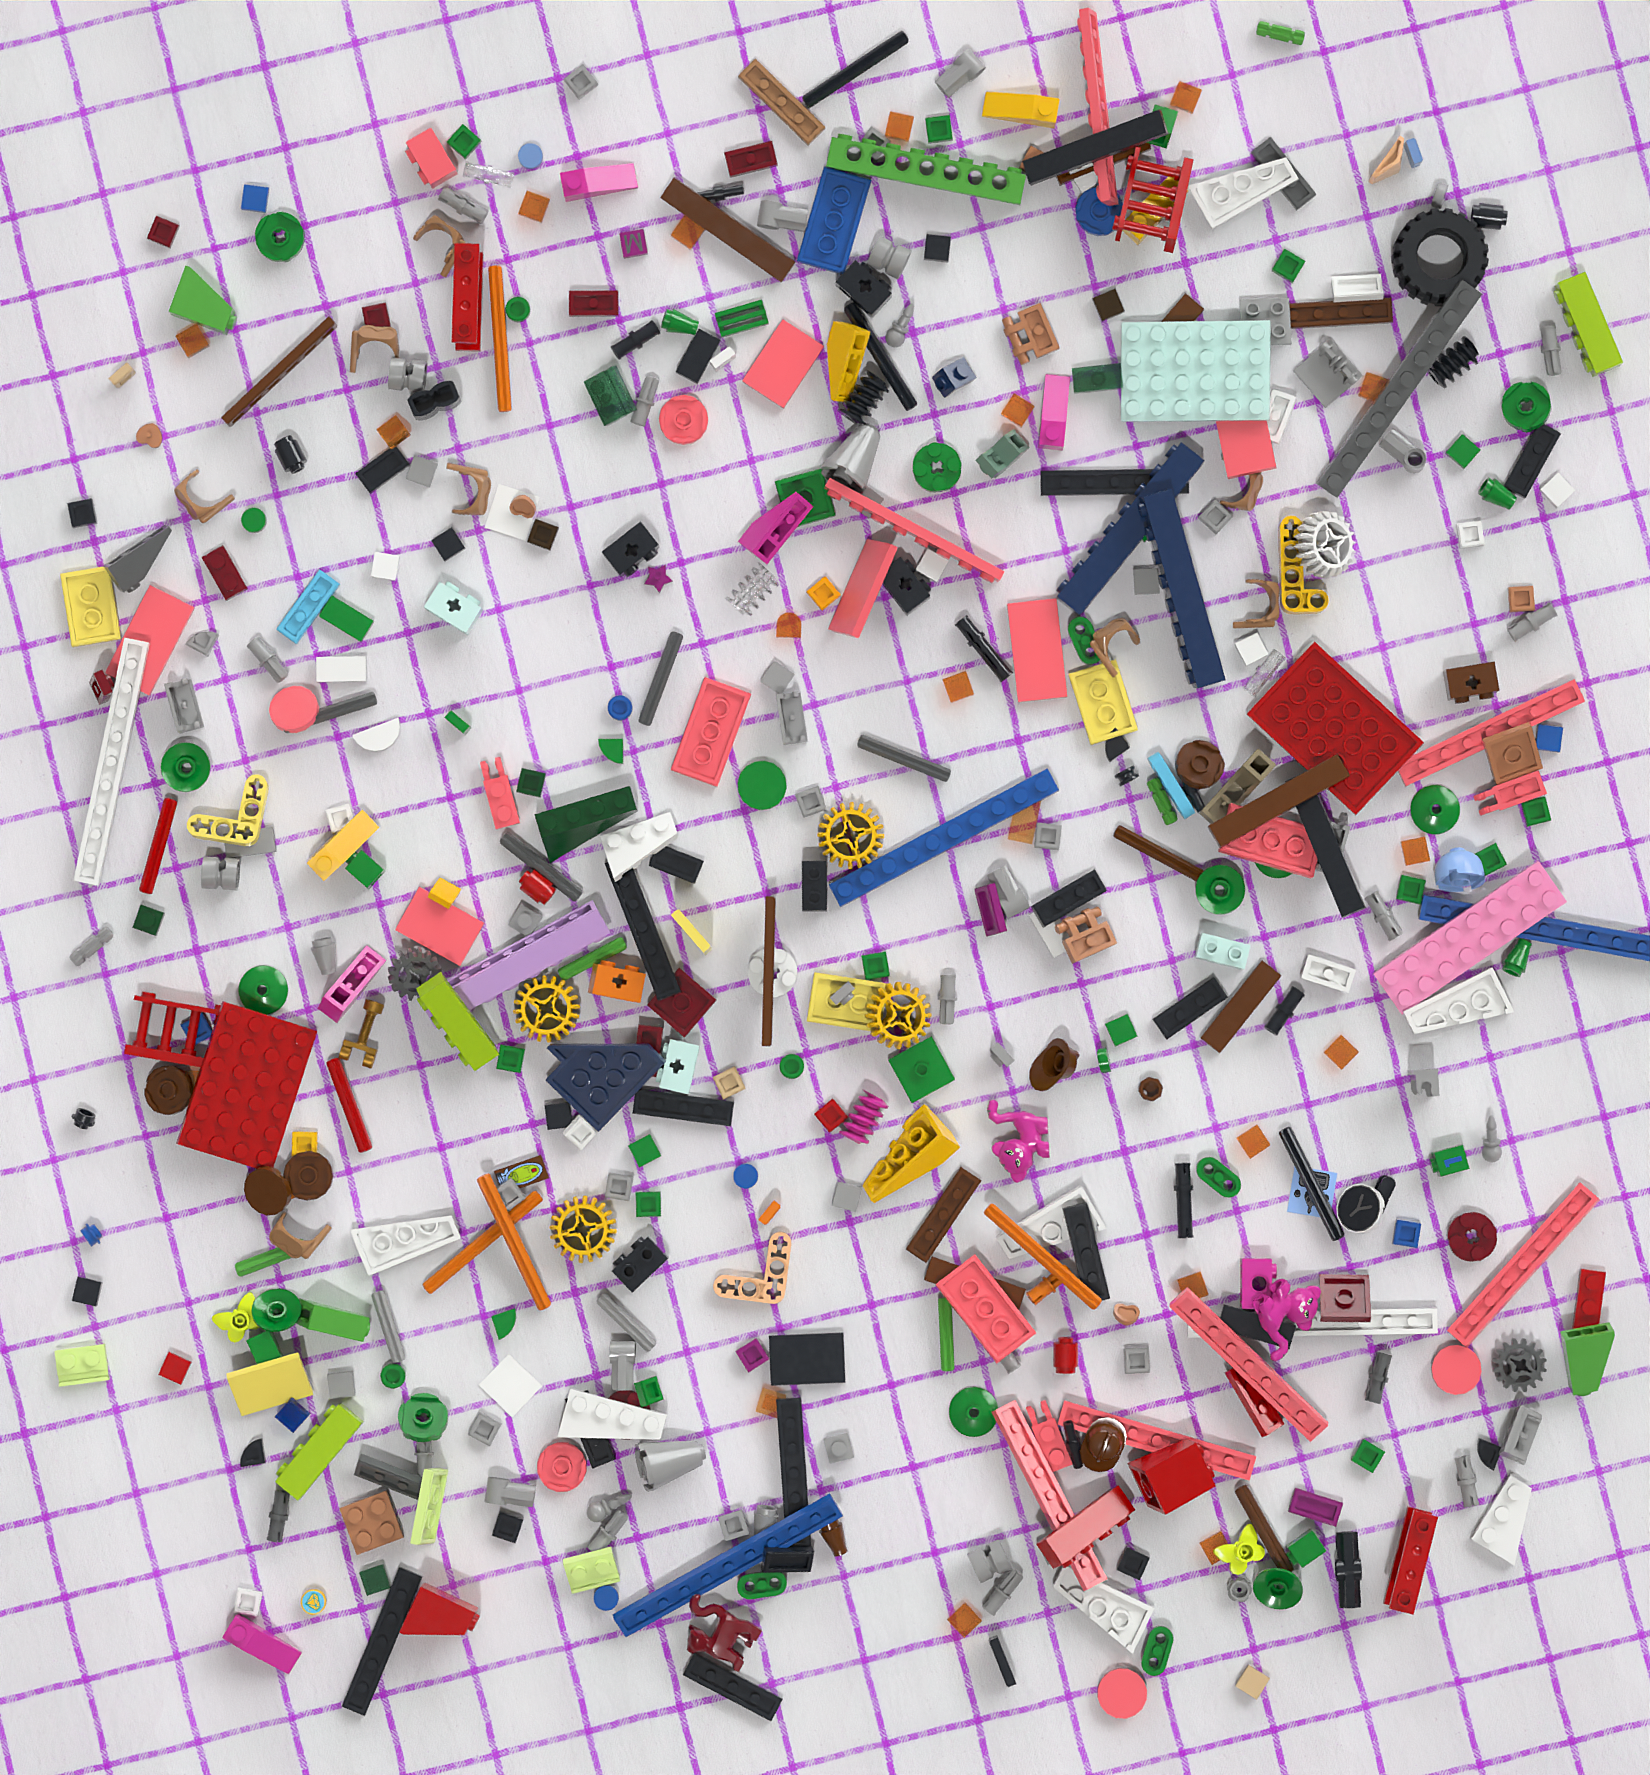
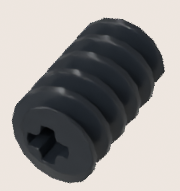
(1453, 362)
(864, 399)

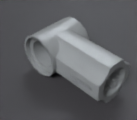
(965, 69)
(775, 216)
(1401, 449)
(1010, 896)
(622, 1360)
(503, 1492)

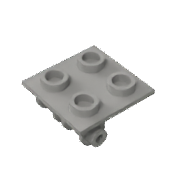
(1272, 309)
(1327, 373)

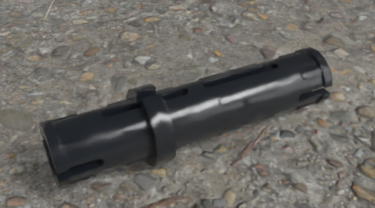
(983, 648)
(1184, 1204)

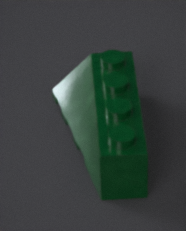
(576, 823)

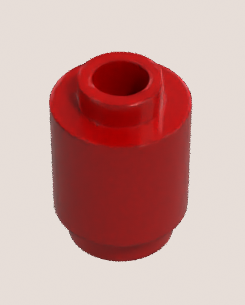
(537, 886)
(1065, 1355)

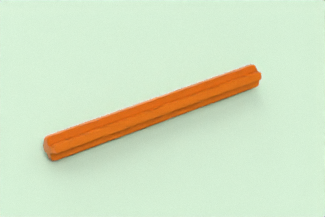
(499, 338)
(513, 1241)
(480, 1244)
(1042, 1256)

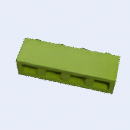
(1588, 324)
(457, 1021)
(319, 1451)

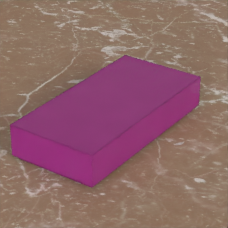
(990, 909)
(1315, 1507)

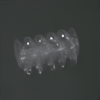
(753, 590)

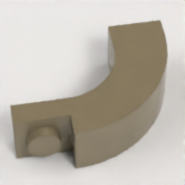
(1238, 786)

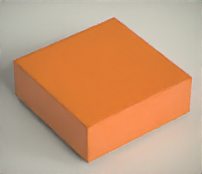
(770, 1212)

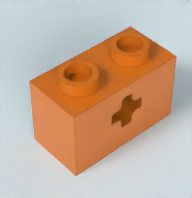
(602, 984)

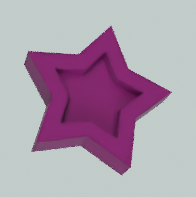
(657, 578)

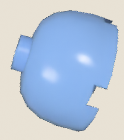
(1459, 869)

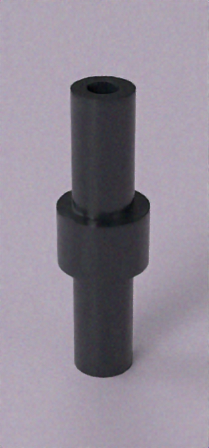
(720, 193)
(1194, 796)
(1073, 1444)

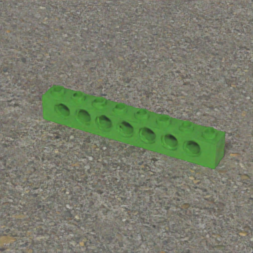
(838, 160)

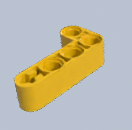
(1285, 564)

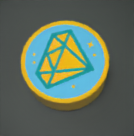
(313, 1601)

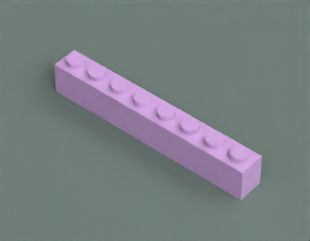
(529, 956)

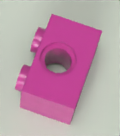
(1249, 1270)

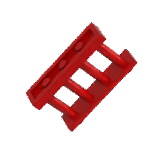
(1171, 214)
(467, 297)
(163, 1051)
(1410, 1560)

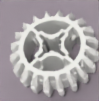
(1328, 531)

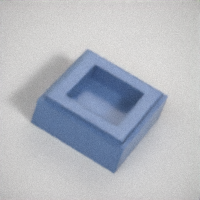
(1413, 152)

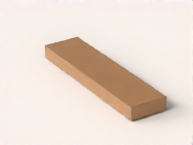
(781, 102)

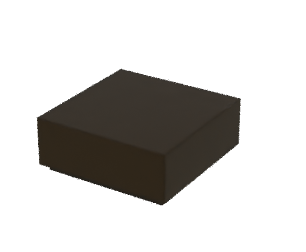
(1108, 305)
(543, 534)

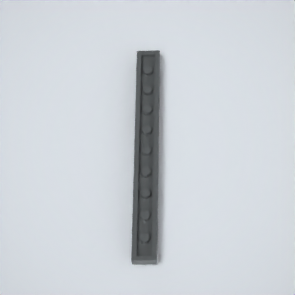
(1399, 388)

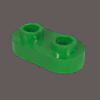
(1082, 641)
(1218, 1177)
(762, 1585)
(1157, 1650)

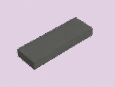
(1296, 193)
(388, 1476)

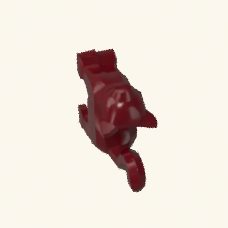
(724, 1635)

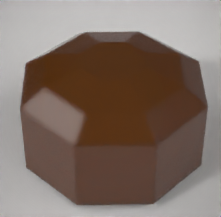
(1150, 1089)

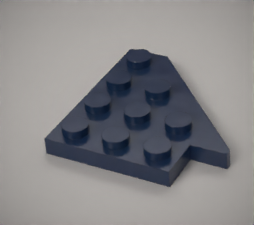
(602, 1076)

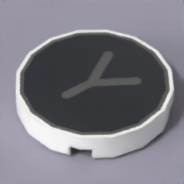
(1360, 1208)

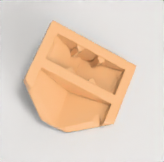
(1390, 164)

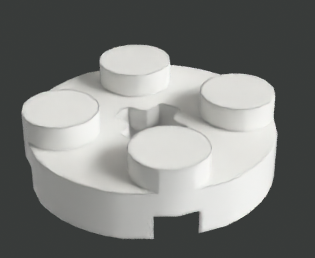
(785, 978)

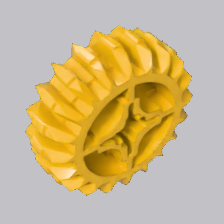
(844, 814)
(565, 1020)
(904, 1023)
(562, 1234)

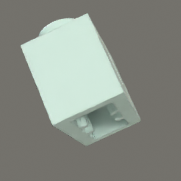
(439, 605)
(1222, 951)
(671, 1052)

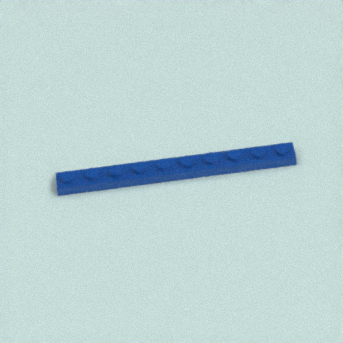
(944, 837)
(1553, 931)
(726, 1565)

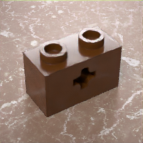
(1483, 673)

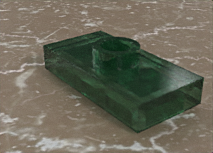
(1097, 378)

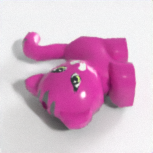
(1017, 1154)
(1298, 1306)

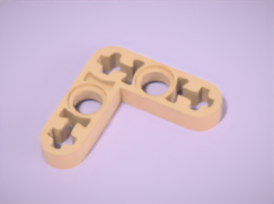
(761, 1285)

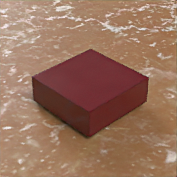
(163, 232)
(376, 315)

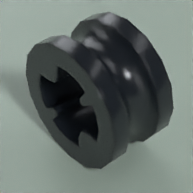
(1126, 776)

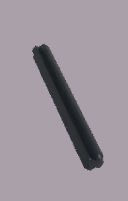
(855, 69)
(882, 358)
(1311, 1183)

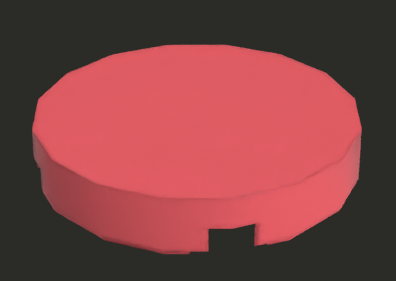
(683, 419)
(294, 709)
(1456, 1369)
(561, 1466)
(1122, 1693)

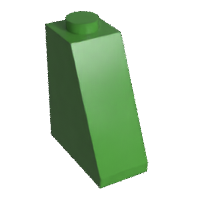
(201, 304)
(333, 1320)
(1586, 1356)

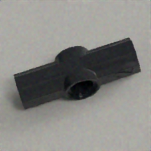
(1348, 1569)

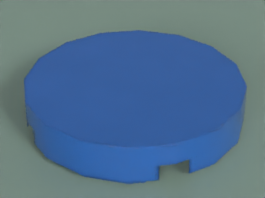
(1096, 216)

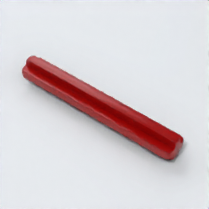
(158, 846)
(349, 1105)

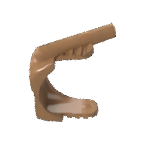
(437, 223)
(371, 333)
(484, 486)
(1249, 500)
(195, 511)
(1272, 614)
(1103, 636)
(292, 1246)

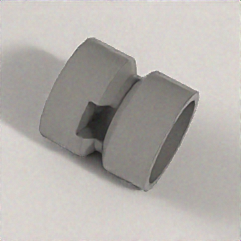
(889, 257)
(407, 375)
(220, 873)
(989, 1561)

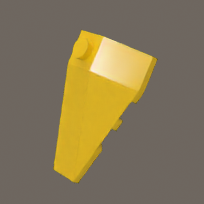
(917, 1151)

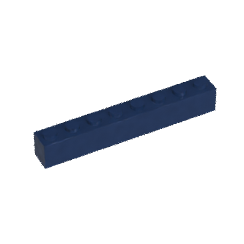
(1127, 532)
(1182, 588)

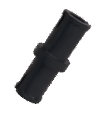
(635, 340)
(1284, 1011)

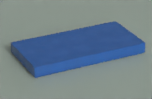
(834, 221)

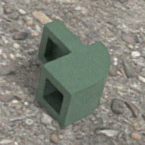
(1002, 454)

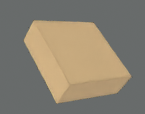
(122, 375)
(729, 1082)
(1252, 1681)

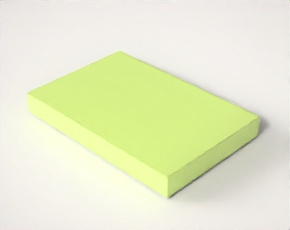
(429, 1506)

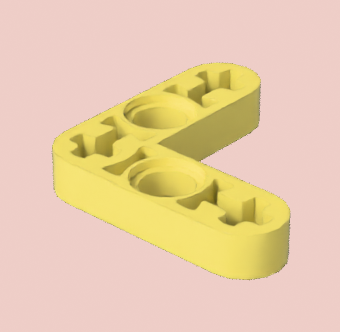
(243, 823)

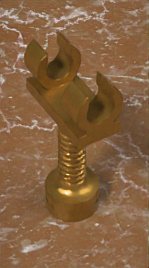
(372, 1009)

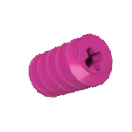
(864, 1118)

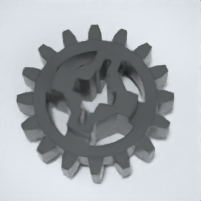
(418, 963)
(1512, 1375)

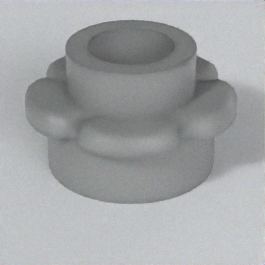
(1240, 1596)

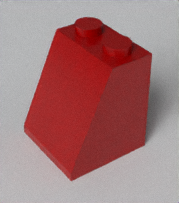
(1172, 1475)
(439, 1614)

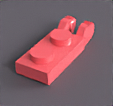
(1513, 792)
(500, 796)
(1049, 1439)

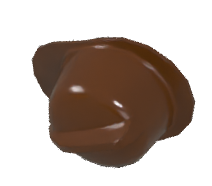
(1052, 1064)
(1103, 1444)

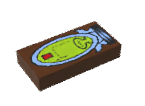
(524, 1172)

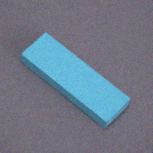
(308, 606)

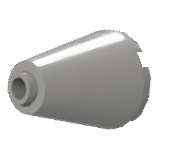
(853, 458)
(667, 1461)

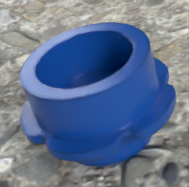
(91, 1234)

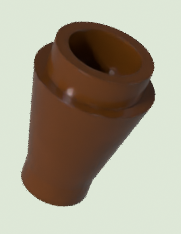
(834, 1537)

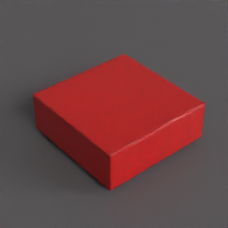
(831, 1115)
(175, 1368)

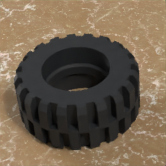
(1445, 224)

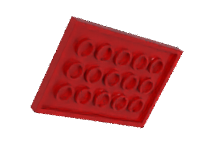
(1326, 713)
(246, 1086)

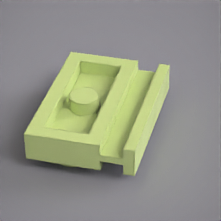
(82, 1365)
(591, 1570)

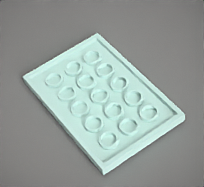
(1195, 371)

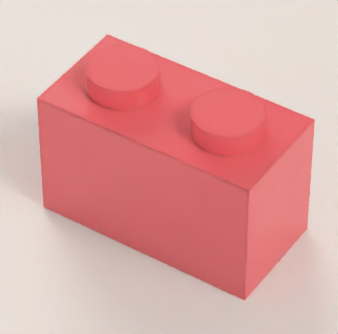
(431, 158)

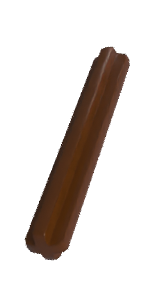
(1157, 853)
(1263, 1528)

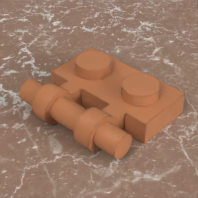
(1037, 330)
(1089, 941)

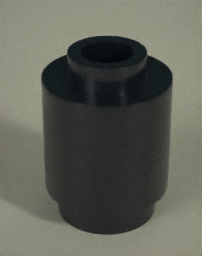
(1489, 216)
(290, 454)

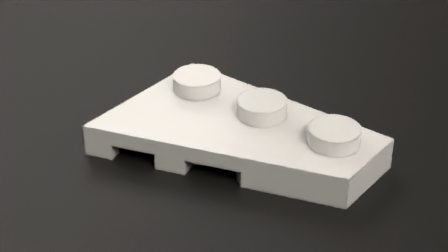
(634, 843)
(1504, 1520)

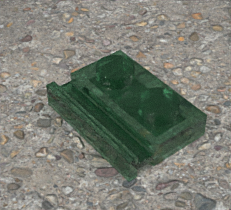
(610, 395)

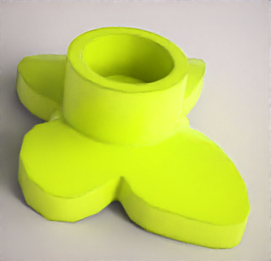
(238, 1320)
(1241, 1551)

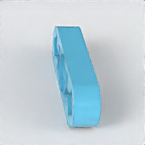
(1171, 785)

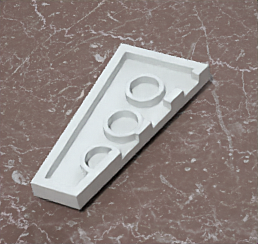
(1234, 193)
(1464, 1002)
(1048, 1224)
(398, 1242)
(601, 1417)
(1108, 1607)

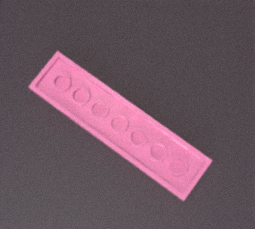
(1470, 937)

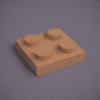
(1512, 753)
(371, 1522)

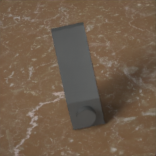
(136, 562)

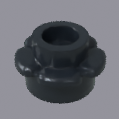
(83, 1118)

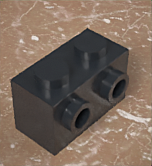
(639, 1263)

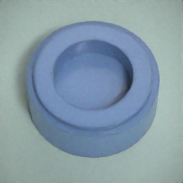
(530, 156)

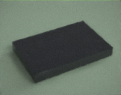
(807, 1358)

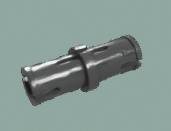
(1378, 1377)
(278, 1516)

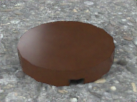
(1199, 764)
(168, 1090)
(309, 1175)
(267, 1190)

